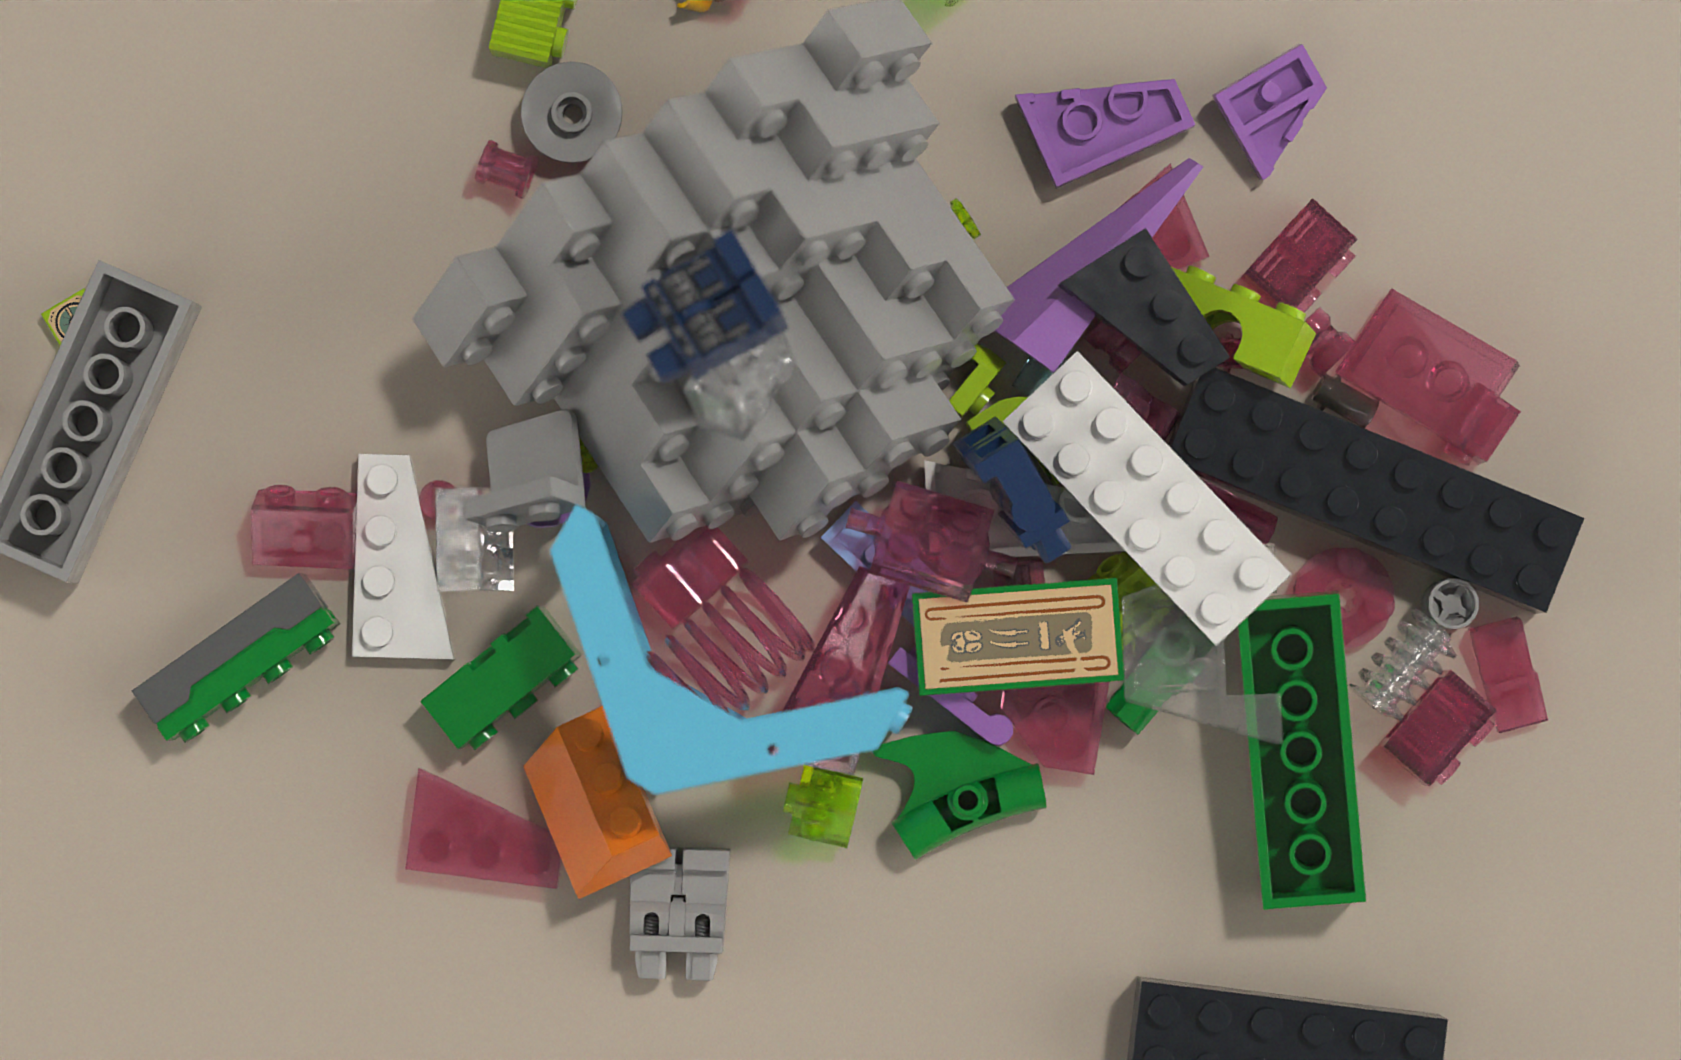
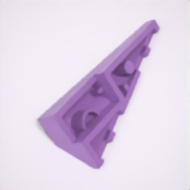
(1047, 319)

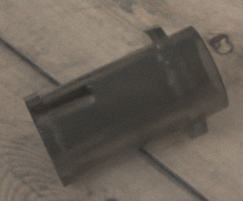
(1344, 400)

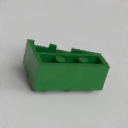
(502, 679)

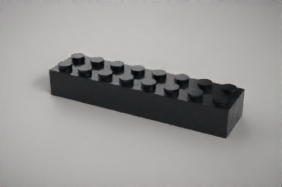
(1375, 490)

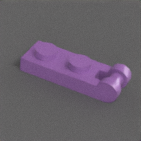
(993, 728)

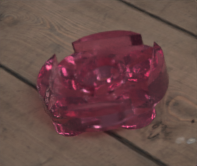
(1355, 569)

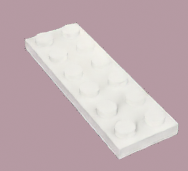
(1147, 498)

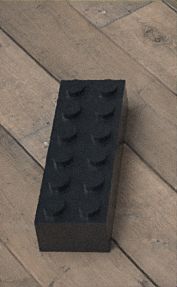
(1237, 1024)

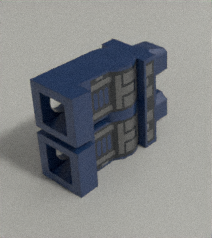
(708, 309)
(1016, 487)

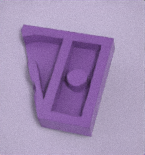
(1270, 106)

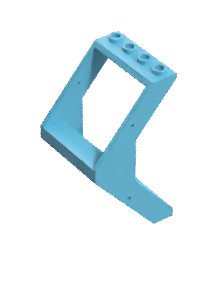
(669, 733)

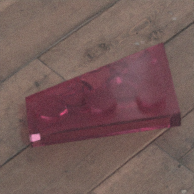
(476, 838)

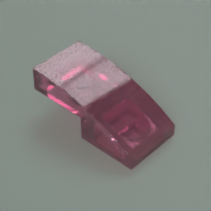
(1508, 674)

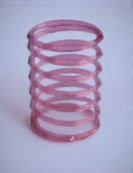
(776, 609)

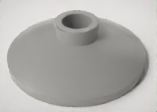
(567, 86)

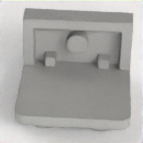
(531, 473)

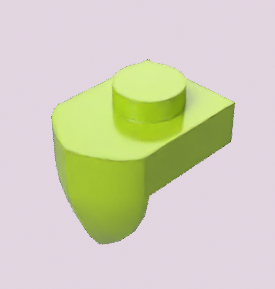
(975, 391)

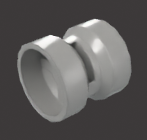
(1457, 601)

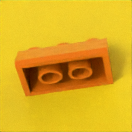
(591, 806)

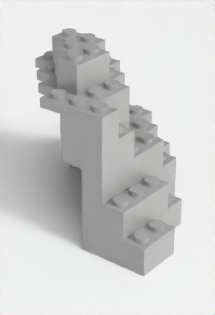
(862, 253)

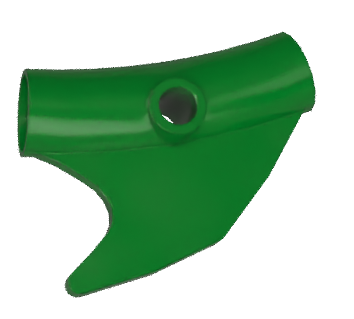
(944, 768)

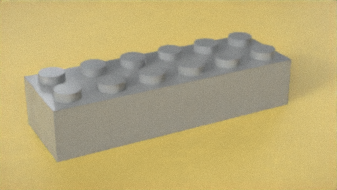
(90, 420)

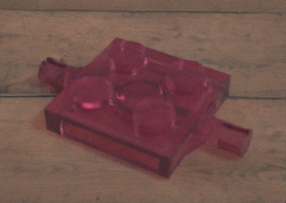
(932, 541)

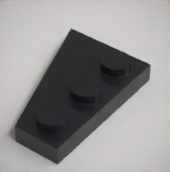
(1150, 307)

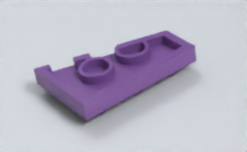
(1099, 126)

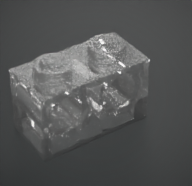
(465, 551)

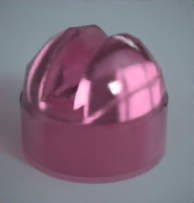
(427, 496)

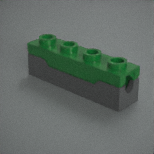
(237, 657)

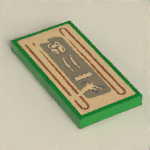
(1019, 637)

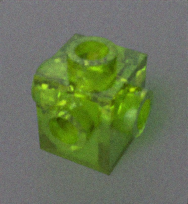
(823, 805)

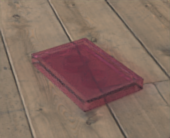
(1427, 369)

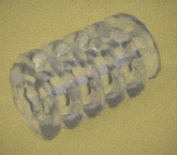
(1404, 666)

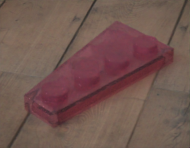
(851, 652)

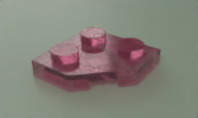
(1059, 722)

